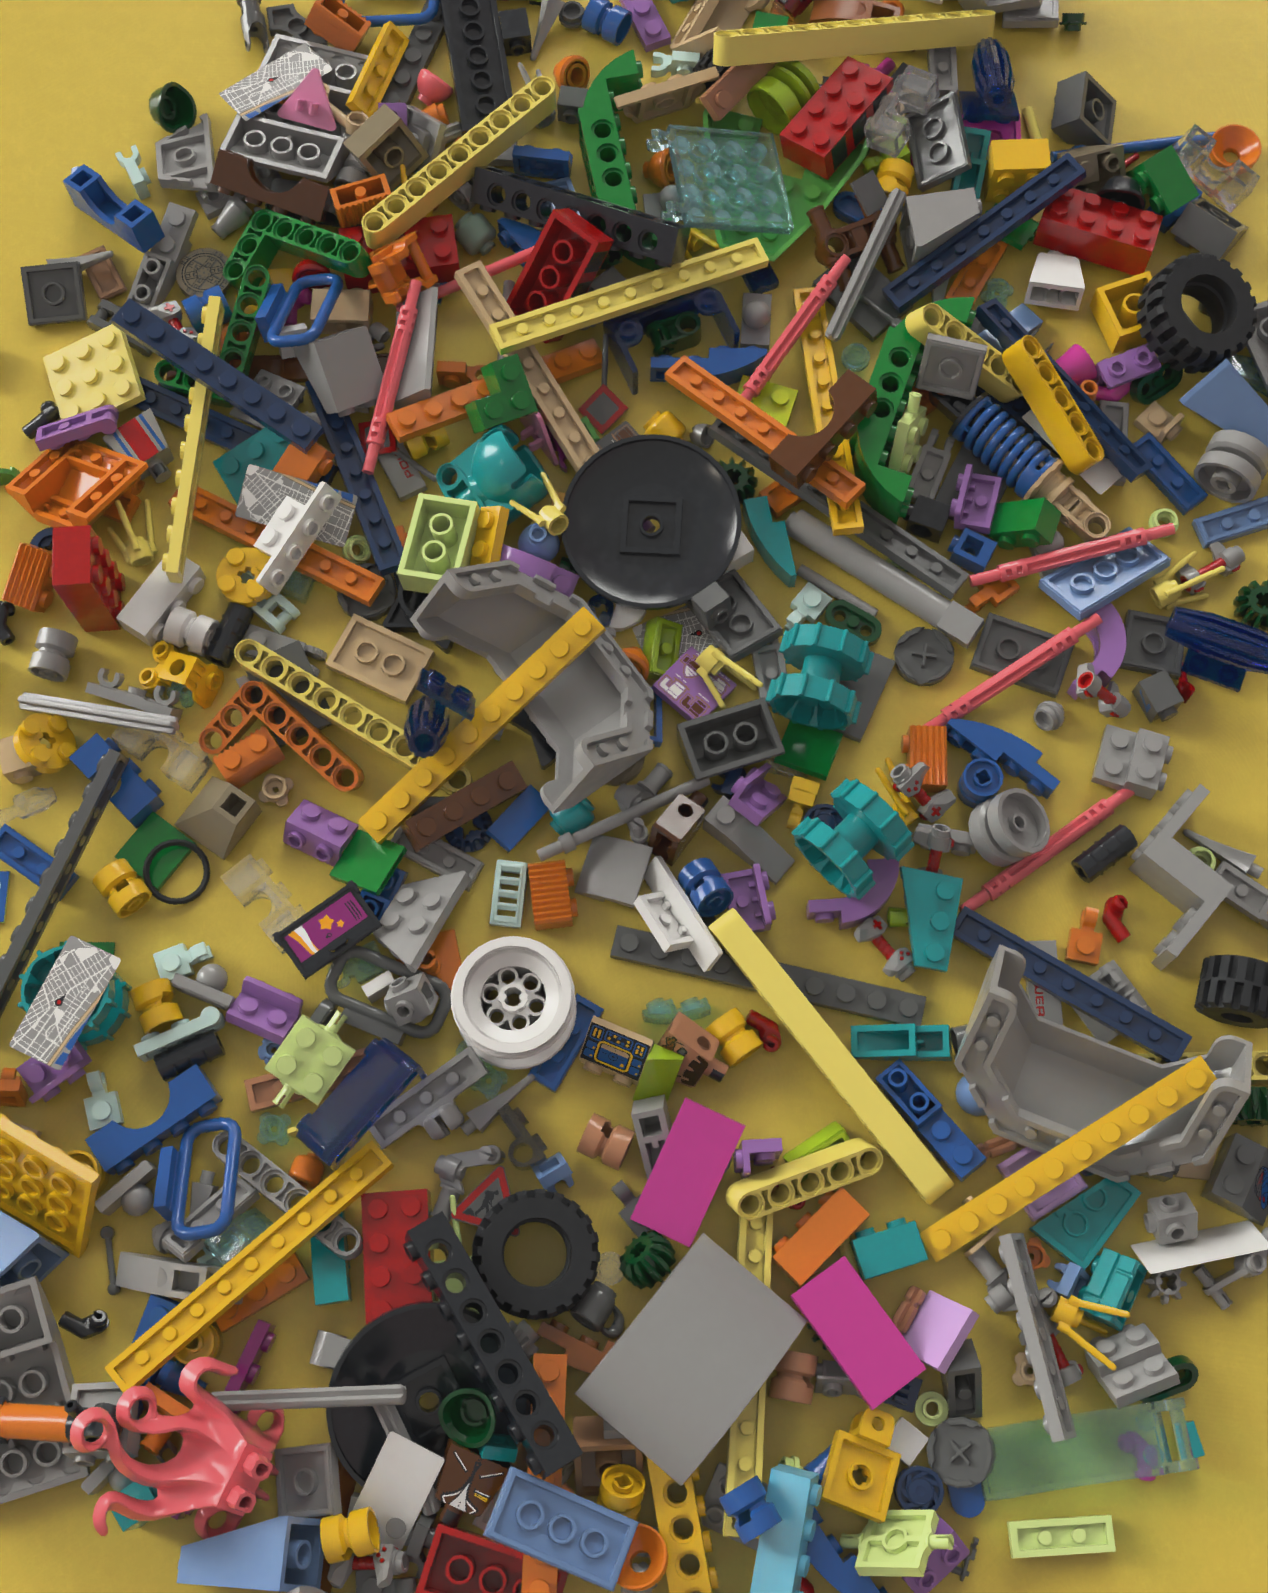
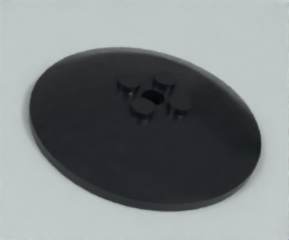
(641, 482)
(410, 1349)

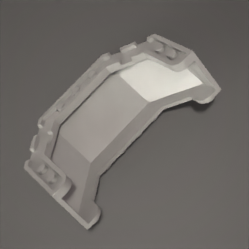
(590, 713)
(1052, 1081)

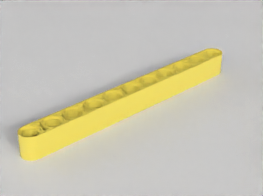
(851, 37)
(831, 1056)

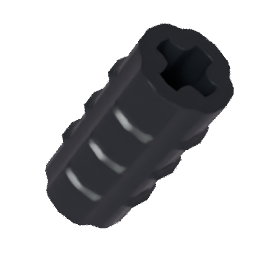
(229, 634)
(1104, 853)
(194, 1051)

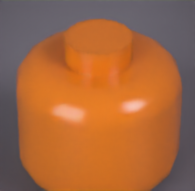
(307, 1170)

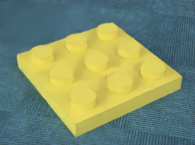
(94, 374)

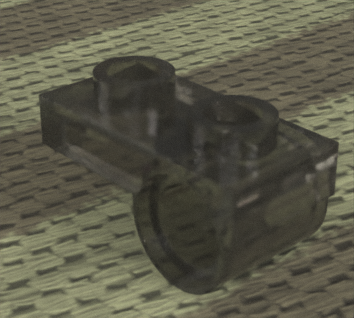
(516, 1124)

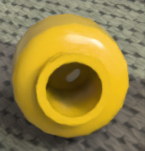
(665, 424)

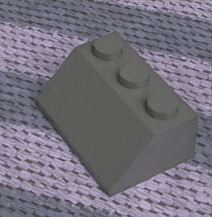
(729, 739)

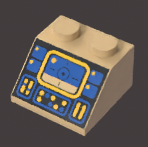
(615, 1052)

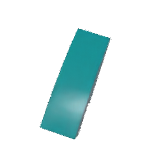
(978, 145)
(770, 539)
(901, 1041)
(330, 1272)

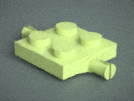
(907, 436)
(310, 1059)
(898, 1545)

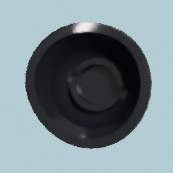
(1123, 190)

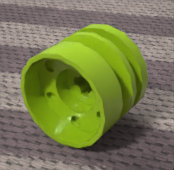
(782, 94)

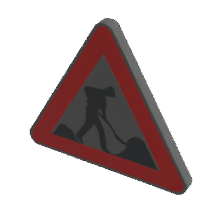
(483, 1198)

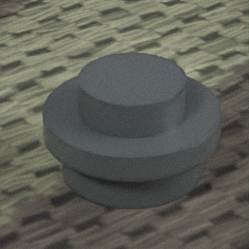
(571, 15)

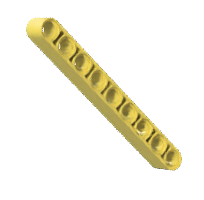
(458, 163)
(338, 713)

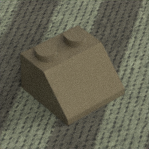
(384, 145)

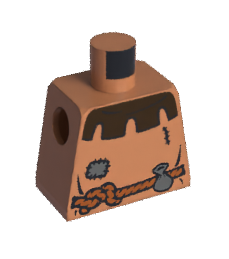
(697, 1048)

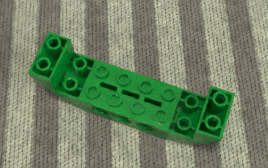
(601, 143)
(872, 442)

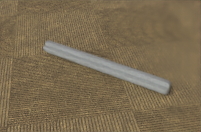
(865, 265)
(99, 713)
(313, 1397)

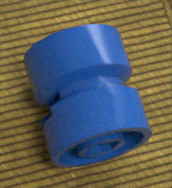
(609, 21)
(194, 304)
(979, 782)
(705, 887)
(750, 1509)

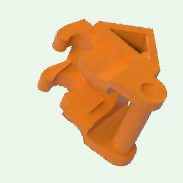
(389, 273)

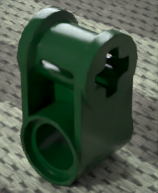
(672, 335)

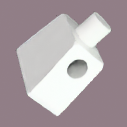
(1056, 282)

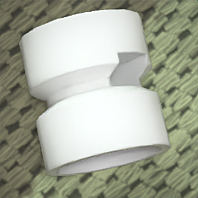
(187, 629)

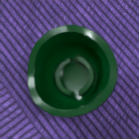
(172, 107)
(468, 1417)

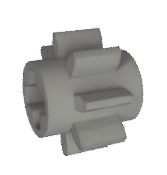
(1174, 1285)
(526, 1337)

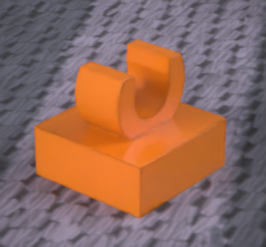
(12, 1089)

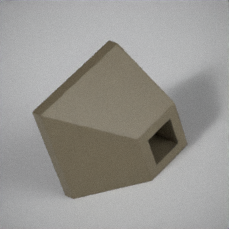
(1100, 164)
(219, 816)

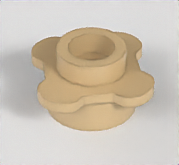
(274, 781)
(1021, 1376)

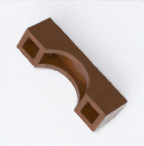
(237, 174)
(800, 456)
(463, 806)

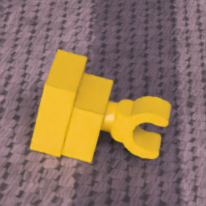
(802, 796)

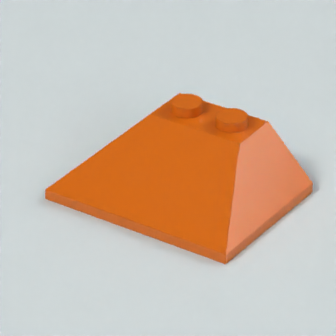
(74, 483)

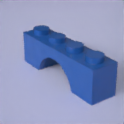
(131, 222)
(189, 1098)

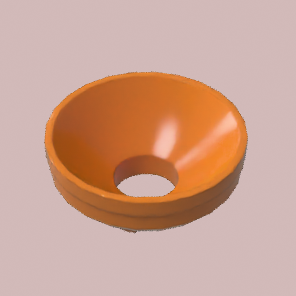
(1237, 140)
(646, 1541)

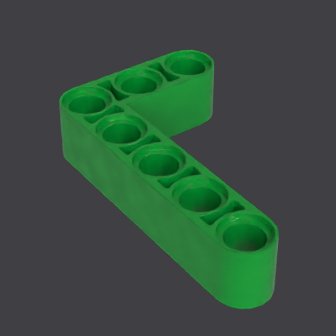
(273, 232)
(231, 347)

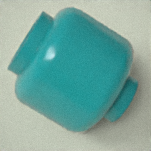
(574, 818)

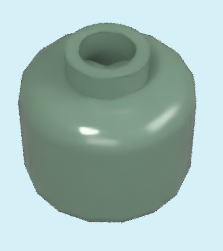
(475, 234)

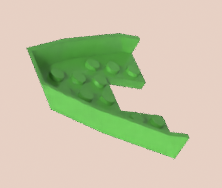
(801, 193)

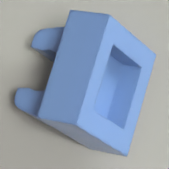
(552, 1171)
(1072, 1281)

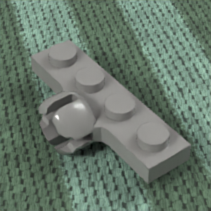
(431, 1101)

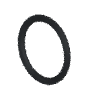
(175, 901)

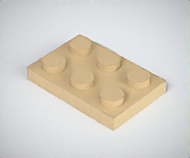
(379, 659)

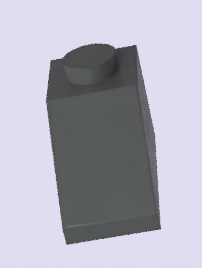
(964, 1383)

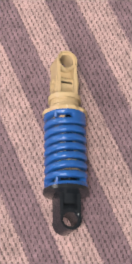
(1018, 462)

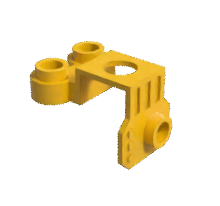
(199, 678)

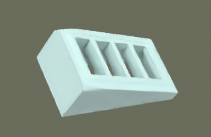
(508, 867)

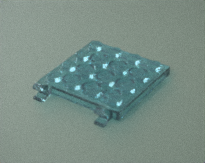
(725, 179)

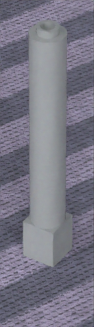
(947, 616)

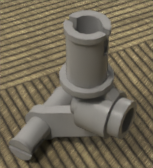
(634, 794)
(453, 1169)
(1244, 1266)
(998, 1293)

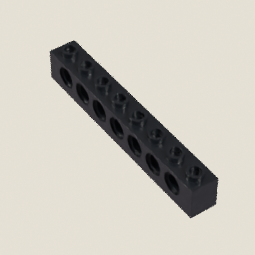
(671, 236)
(438, 1234)

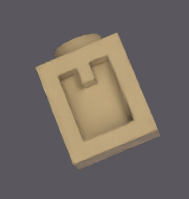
(1159, 423)

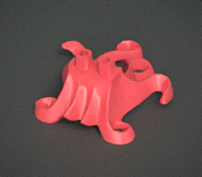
(212, 1472)

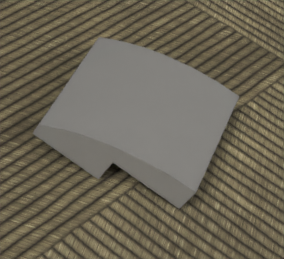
(614, 870)

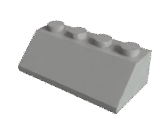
(419, 363)

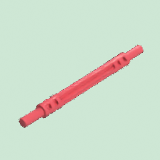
(794, 329)
(392, 376)
(1072, 554)
(1015, 672)
(1056, 843)

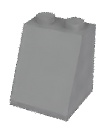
(934, 219)
(342, 370)

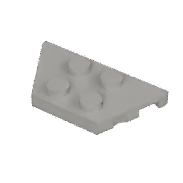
(187, 158)
(419, 915)

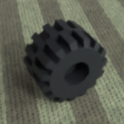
(1234, 991)

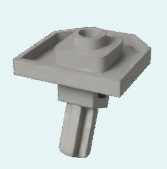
(431, 133)

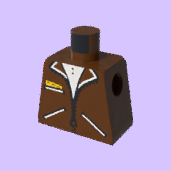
(677, 826)
(467, 1482)

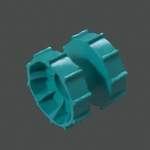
(825, 659)
(865, 826)
(108, 1013)

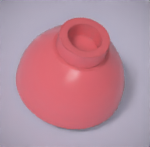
(432, 88)

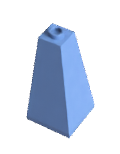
(1229, 402)
(25, 1252)
(258, 1557)

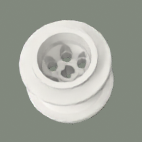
(544, 1031)

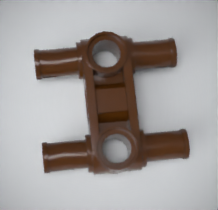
(850, 241)

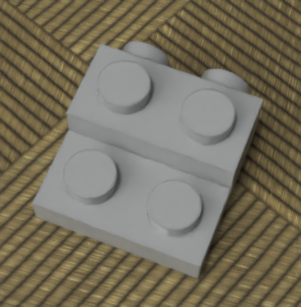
(1132, 760)
(1139, 1362)
(87, 1396)

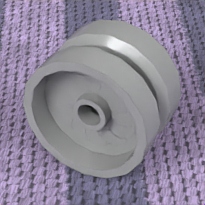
(1232, 466)
(1009, 827)

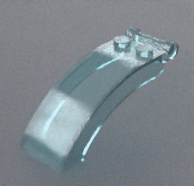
(1108, 1448)

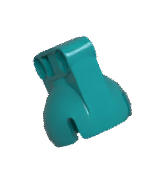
(495, 473)

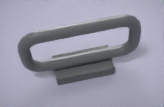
(376, 1020)

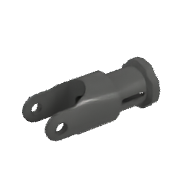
(253, 23)

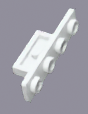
(292, 533)
(674, 918)

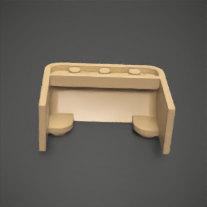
(711, 16)

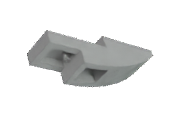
(159, 265)
(162, 1274)

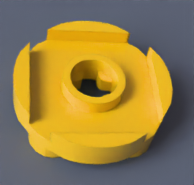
(232, 567)
(55, 731)

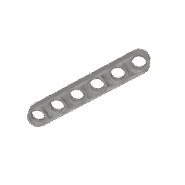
(289, 1191)

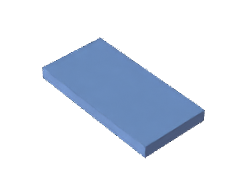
(1098, 581)
(561, 1529)

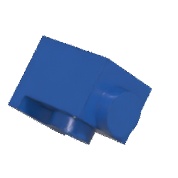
(974, 543)

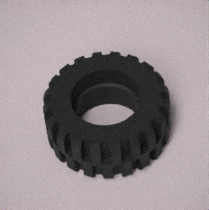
(1219, 291)
(580, 1244)

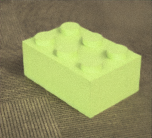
(437, 540)

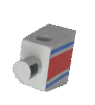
(143, 441)

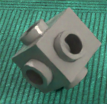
(410, 999)
(1171, 1218)

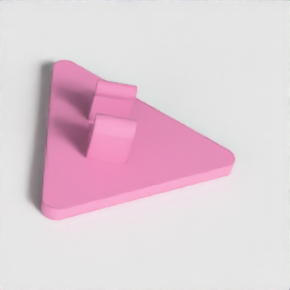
(309, 104)
(536, 428)

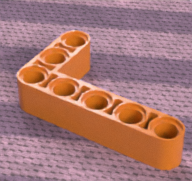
(286, 731)

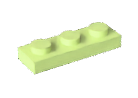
(1061, 1536)

